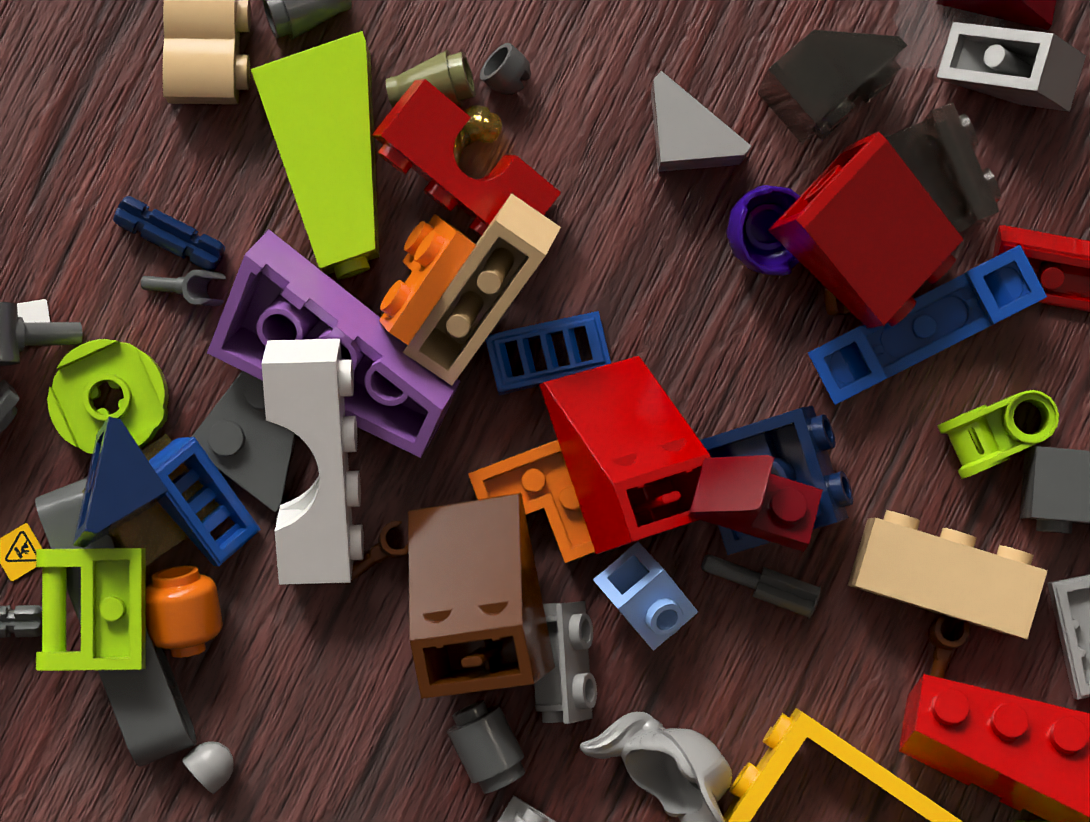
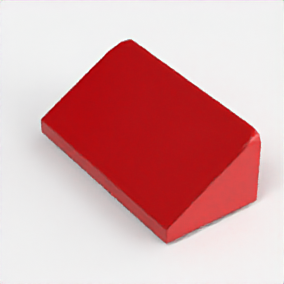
(1058, 262)

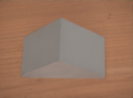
(689, 133)

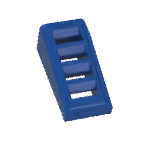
(521, 336)
(201, 468)

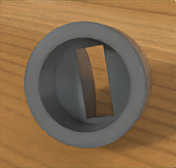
(505, 69)

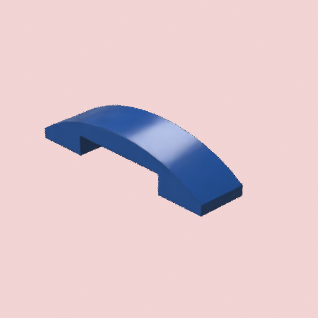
(935, 323)

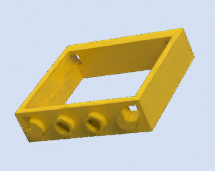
(784, 741)

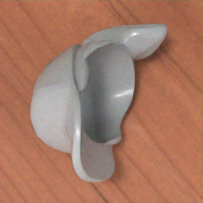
(669, 763)

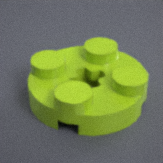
(123, 367)

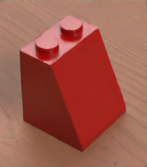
(869, 232)

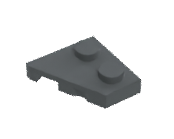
(247, 445)

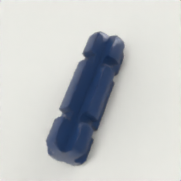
(169, 233)

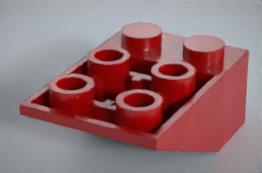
(625, 451)

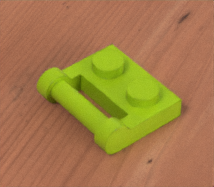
(110, 609)

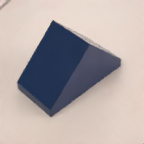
(117, 484)

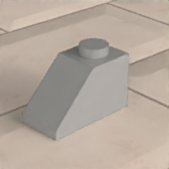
(1012, 65)

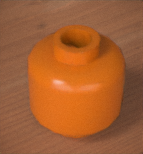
(182, 610)

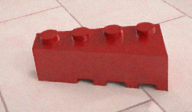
(1004, 743)

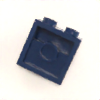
(800, 454)

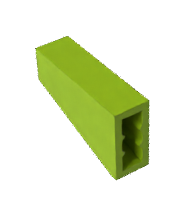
(323, 130)

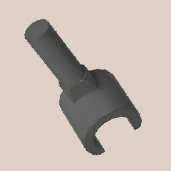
(192, 286)

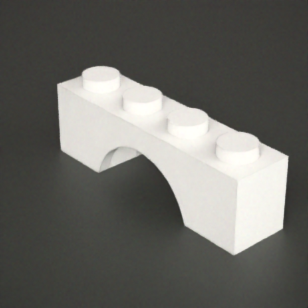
(306, 395)

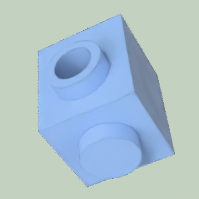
(645, 595)

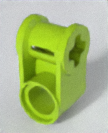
(996, 432)

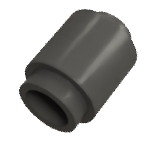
(486, 746)

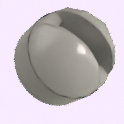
(210, 764)

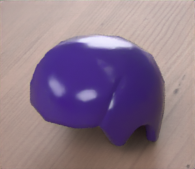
(749, 230)

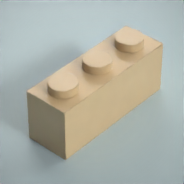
(483, 289)
(948, 574)

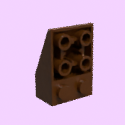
(475, 598)

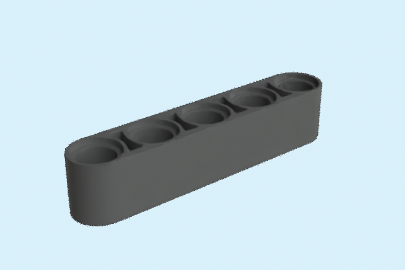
(143, 700)

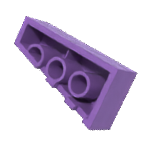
(291, 299)

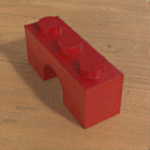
(422, 137)

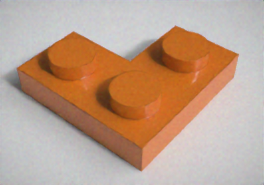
(434, 257)
(545, 485)

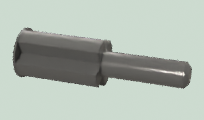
(768, 585)

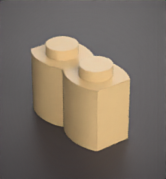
(203, 51)

